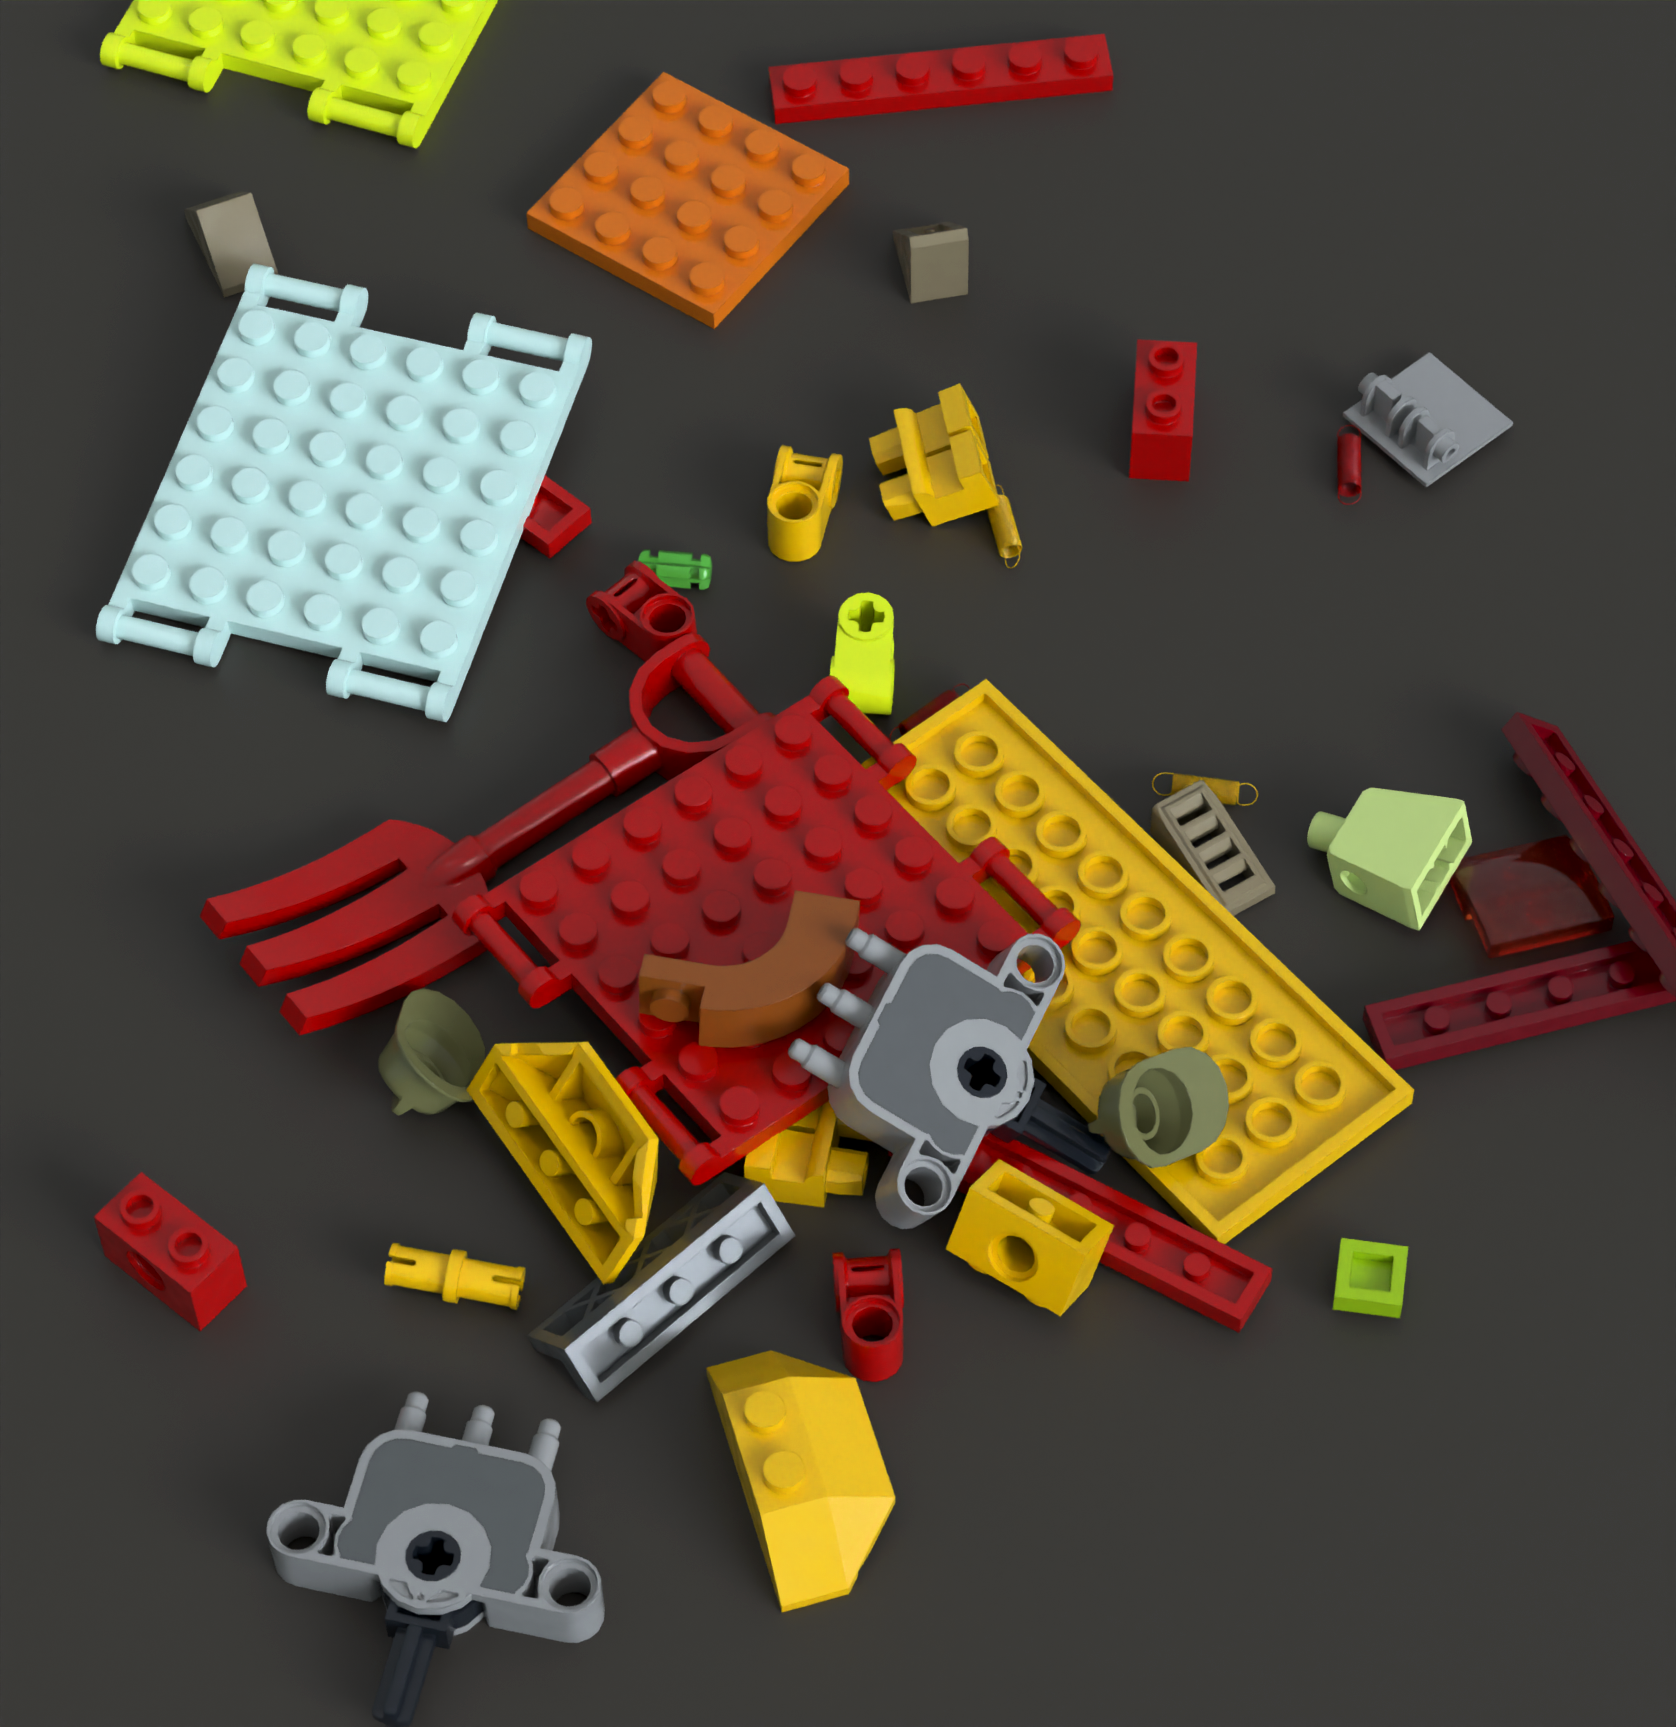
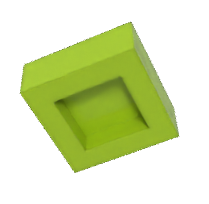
(1370, 1278)

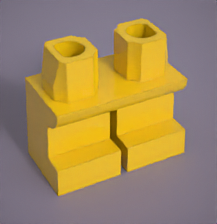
(943, 461)
(806, 1161)

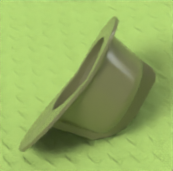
(431, 1054)
(1163, 1107)

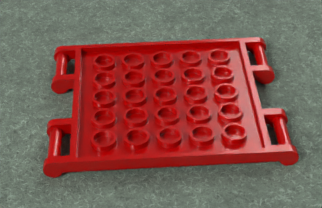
(711, 880)

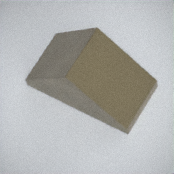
(230, 239)
(933, 260)

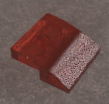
(1530, 896)

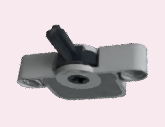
(913, 1060)
(451, 1506)

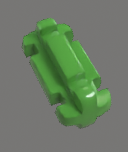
(679, 568)

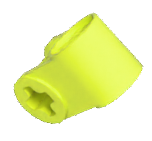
(866, 652)

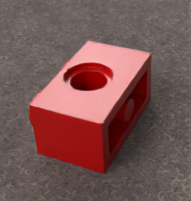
(1163, 410)
(170, 1251)

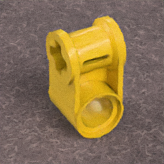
(801, 502)

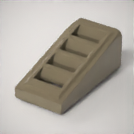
(1194, 814)

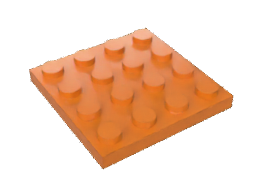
(688, 199)

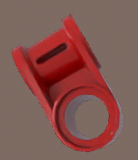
(642, 611)
(870, 1303)

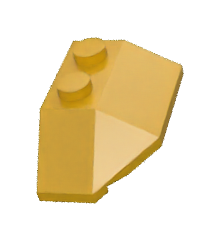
(574, 1142)
(804, 1471)

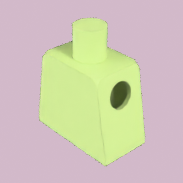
(1394, 850)

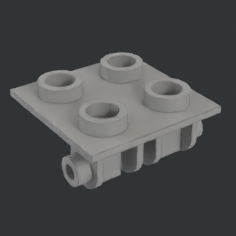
(1425, 418)

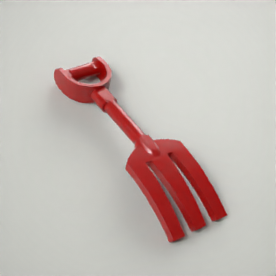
(444, 873)

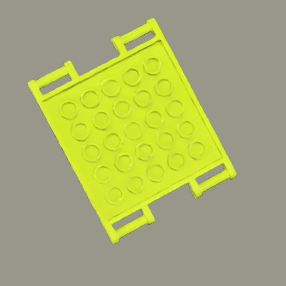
(361, 59)

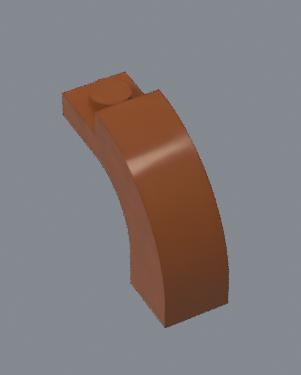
(763, 996)

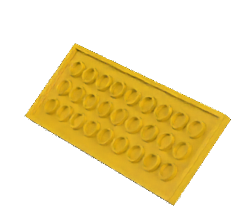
(1150, 967)

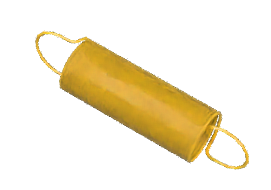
(1005, 529)
(1224, 789)

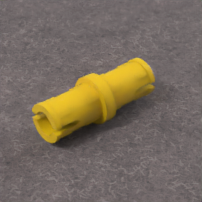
(454, 1276)

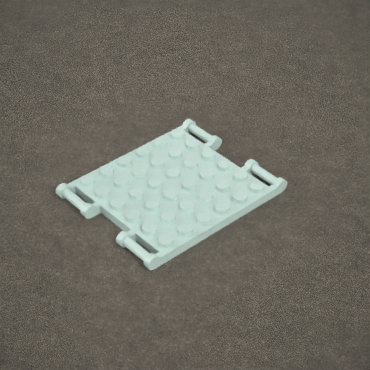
(348, 493)

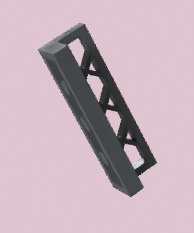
(665, 1284)

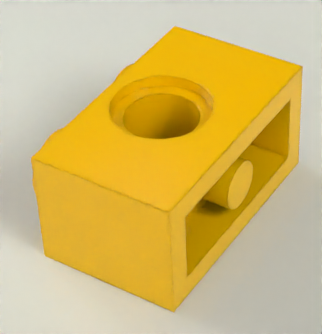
(1029, 1237)

